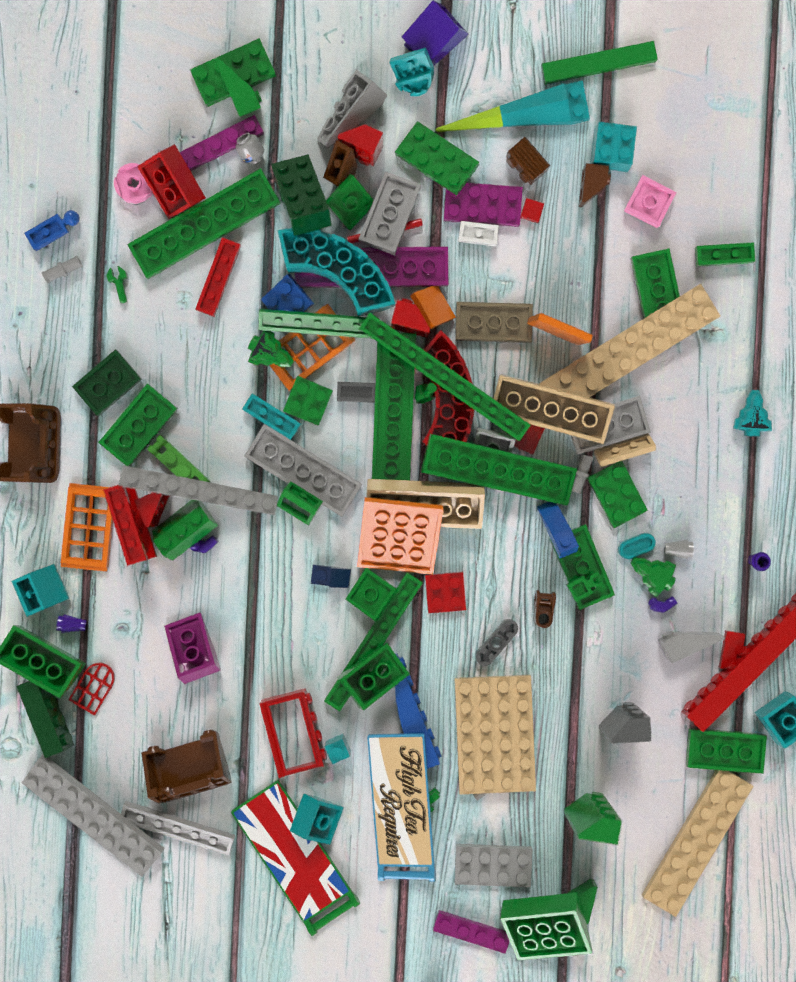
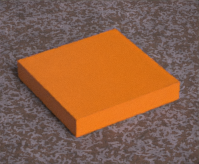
(433, 306)

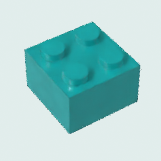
(613, 146)
(780, 719)

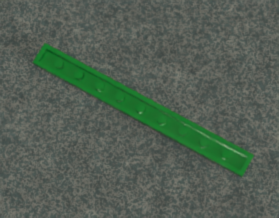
(444, 376)

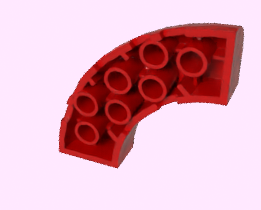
(451, 415)

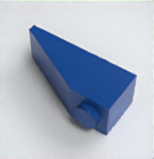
(558, 529)

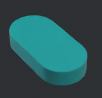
(636, 546)

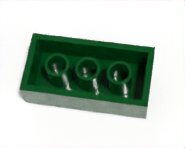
(301, 195)

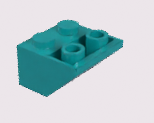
(40, 589)

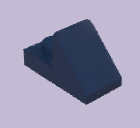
(330, 576)

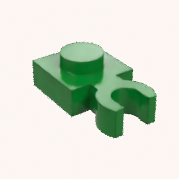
(581, 587)

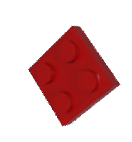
(445, 592)

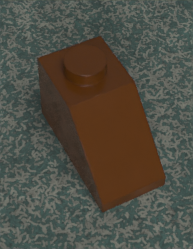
(341, 164)
(593, 182)

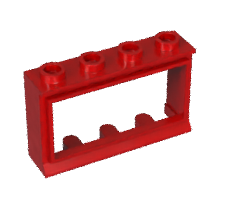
(310, 720)

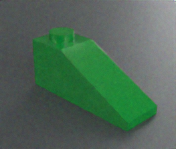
(241, 93)

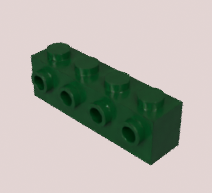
(45, 719)

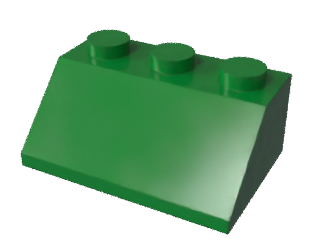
(183, 529)

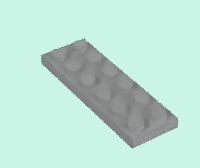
(303, 468)

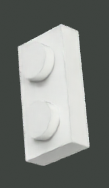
(478, 233)

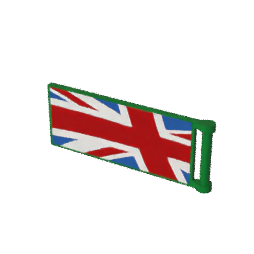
(296, 864)

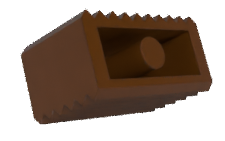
(527, 161)

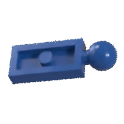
(51, 229)

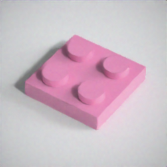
(649, 201)

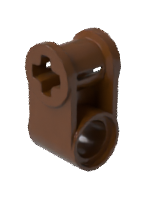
(544, 607)

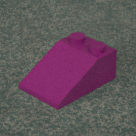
(191, 648)

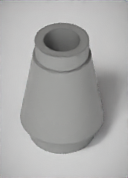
(679, 549)

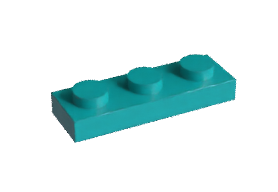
(271, 416)

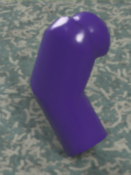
(659, 606)

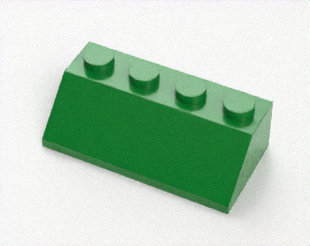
(39, 661)
(594, 819)

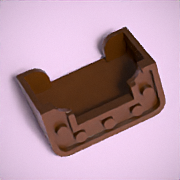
(31, 443)
(185, 768)

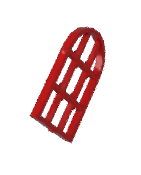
(86, 690)

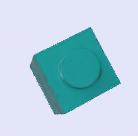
(337, 748)

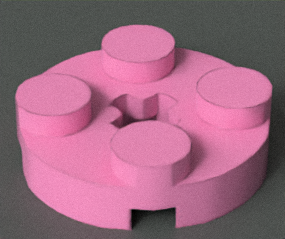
(124, 178)

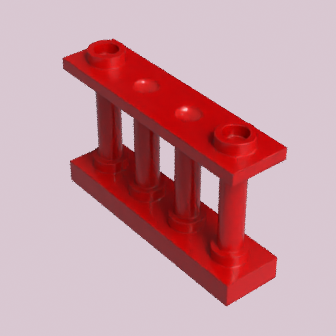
(131, 531)

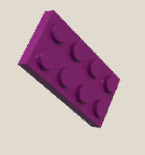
(484, 204)

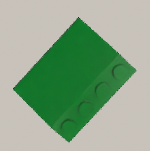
(546, 926)

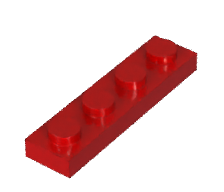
(218, 277)

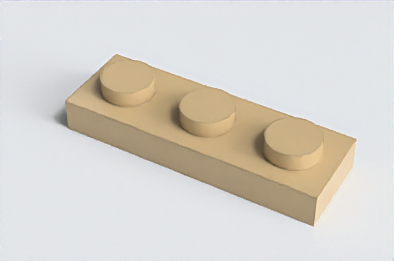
(624, 450)

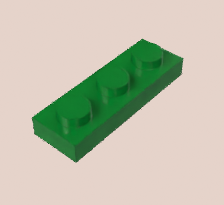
(725, 254)

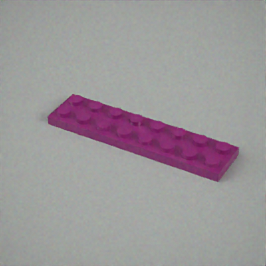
(405, 269)

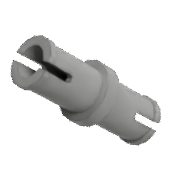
(62, 269)
(582, 473)

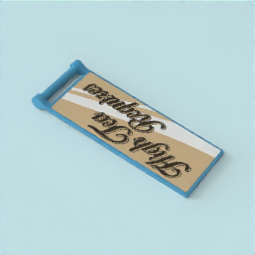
(401, 805)

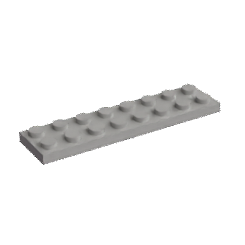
(92, 815)

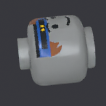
(249, 148)

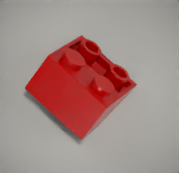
(365, 142)

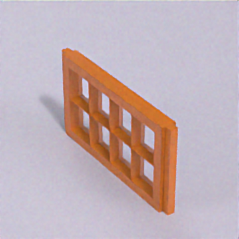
(283, 374)
(84, 563)

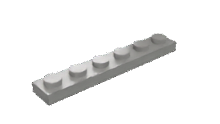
(178, 828)

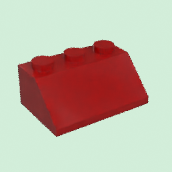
(171, 181)

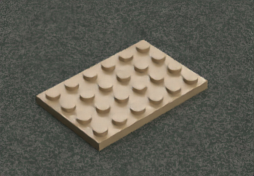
(495, 734)

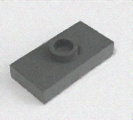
(356, 392)

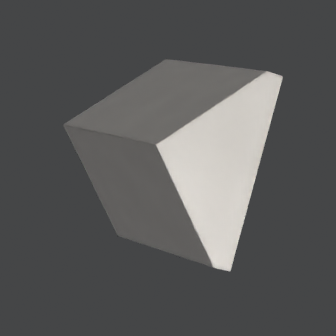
(494, 440)

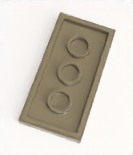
(493, 322)

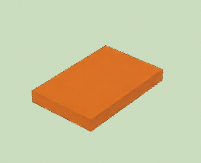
(559, 329)

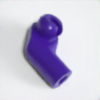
(204, 546)

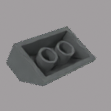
(627, 724)

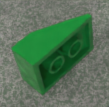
(373, 676)

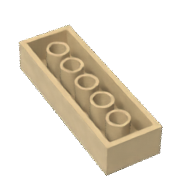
(555, 408)
(461, 501)

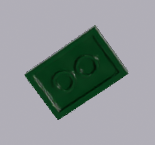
(107, 382)

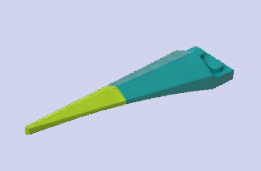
(552, 106)

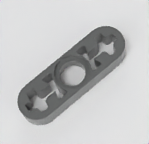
(509, 634)

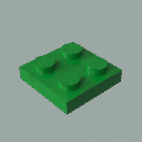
(350, 202)
(307, 400)
(371, 594)

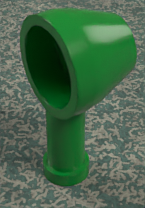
(425, 393)

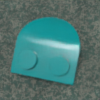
(413, 71)

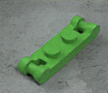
(175, 461)

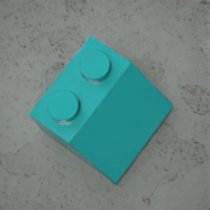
(316, 819)

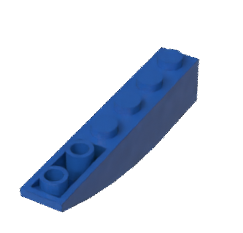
(413, 719)

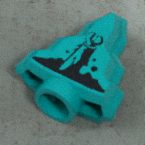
(753, 417)

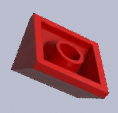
(151, 508)

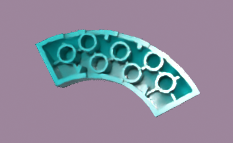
(341, 263)

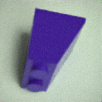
(435, 31)

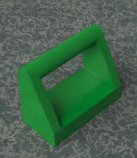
(302, 499)

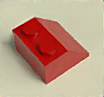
(409, 319)

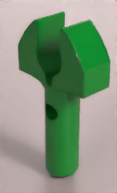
(118, 282)

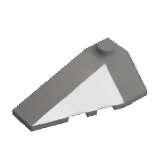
(359, 101)

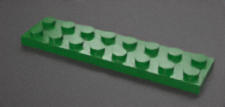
(203, 223)
(393, 415)
(498, 469)

